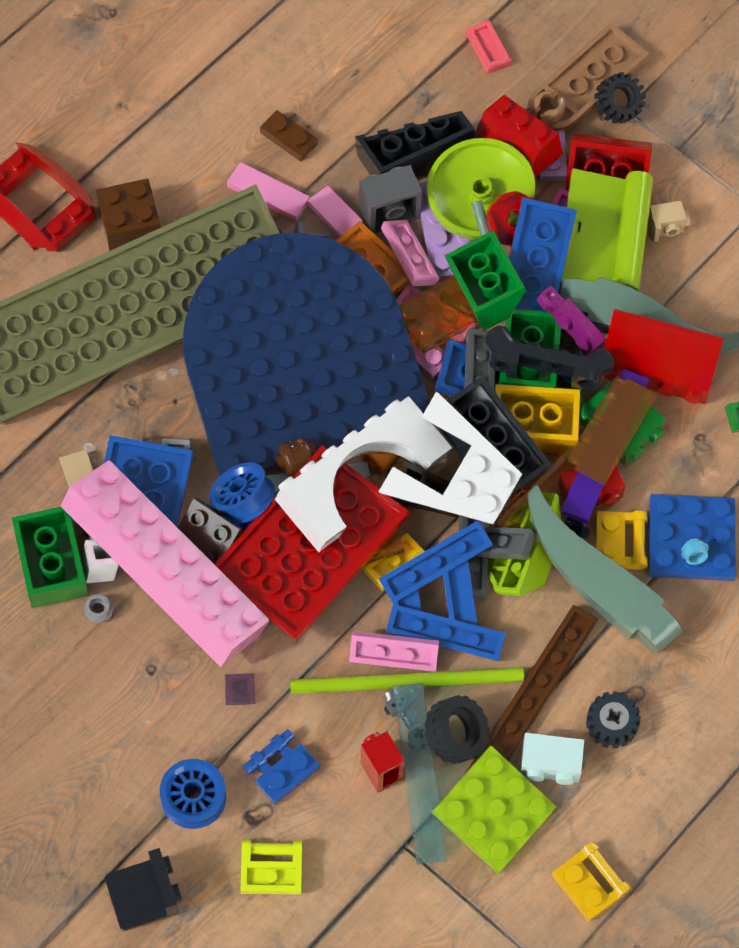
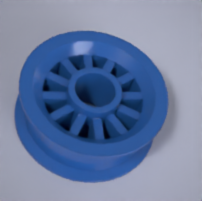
(242, 492)
(178, 772)

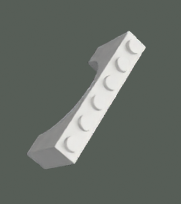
(398, 431)

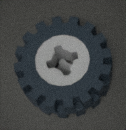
(610, 729)

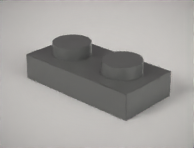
(509, 543)

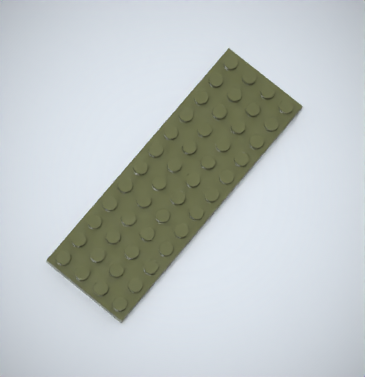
(116, 304)

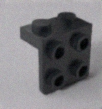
(143, 892)

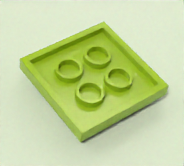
(494, 809)

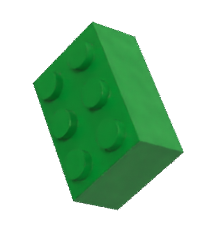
(531, 328)
(49, 556)

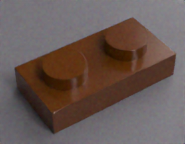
(288, 135)

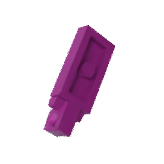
(571, 320)

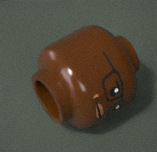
(294, 456)

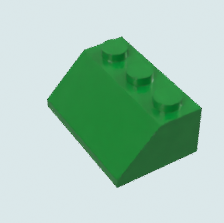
(486, 279)

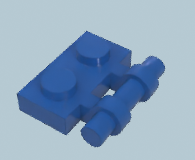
(287, 773)

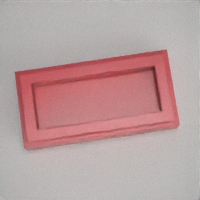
(488, 47)

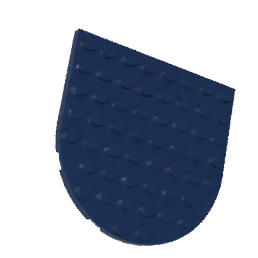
(294, 346)

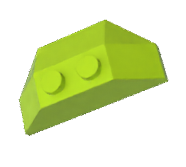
(517, 575)

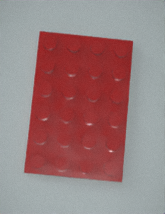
(288, 575)

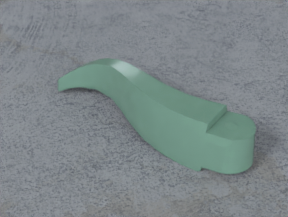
(600, 299)
(602, 582)

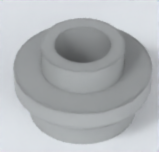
(95, 601)

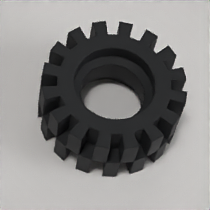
(633, 94)

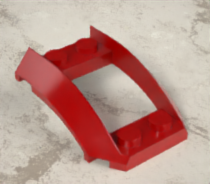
(66, 223)

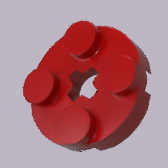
(500, 211)

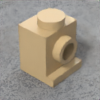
(667, 219)

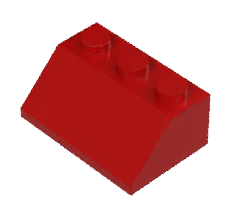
(521, 130)
(607, 156)

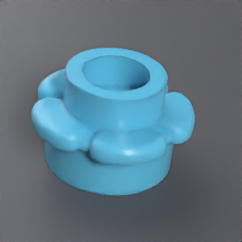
(695, 551)

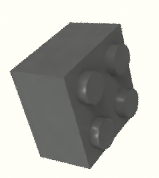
(390, 197)

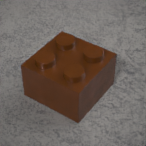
(127, 212)

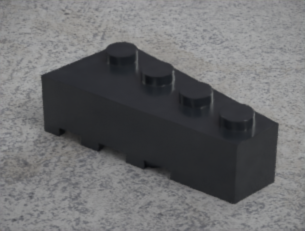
(414, 144)

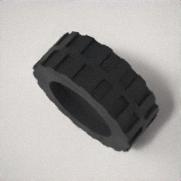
(439, 733)

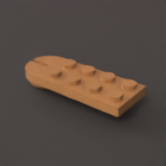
(571, 89)

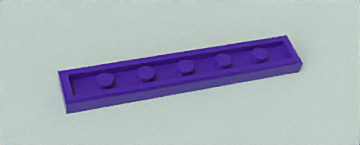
(584, 490)

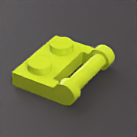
(271, 876)

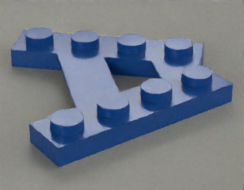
(450, 561)

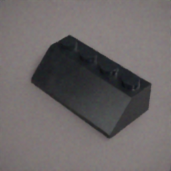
(496, 423)

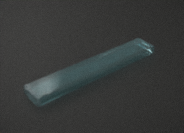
(419, 774)

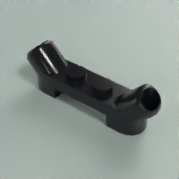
(585, 370)

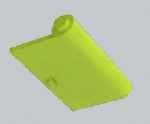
(612, 227)

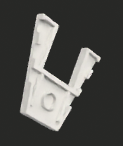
(480, 483)

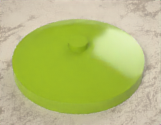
(473, 173)

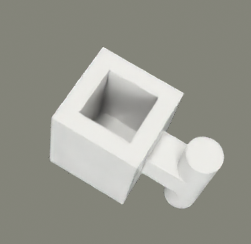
(97, 563)

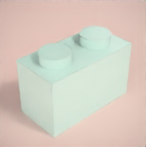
(552, 758)

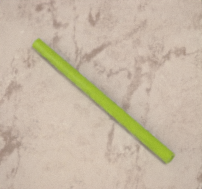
(388, 681)

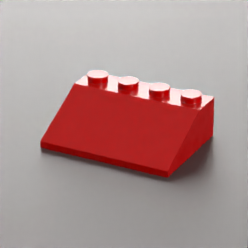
(671, 356)

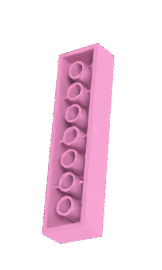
(164, 563)

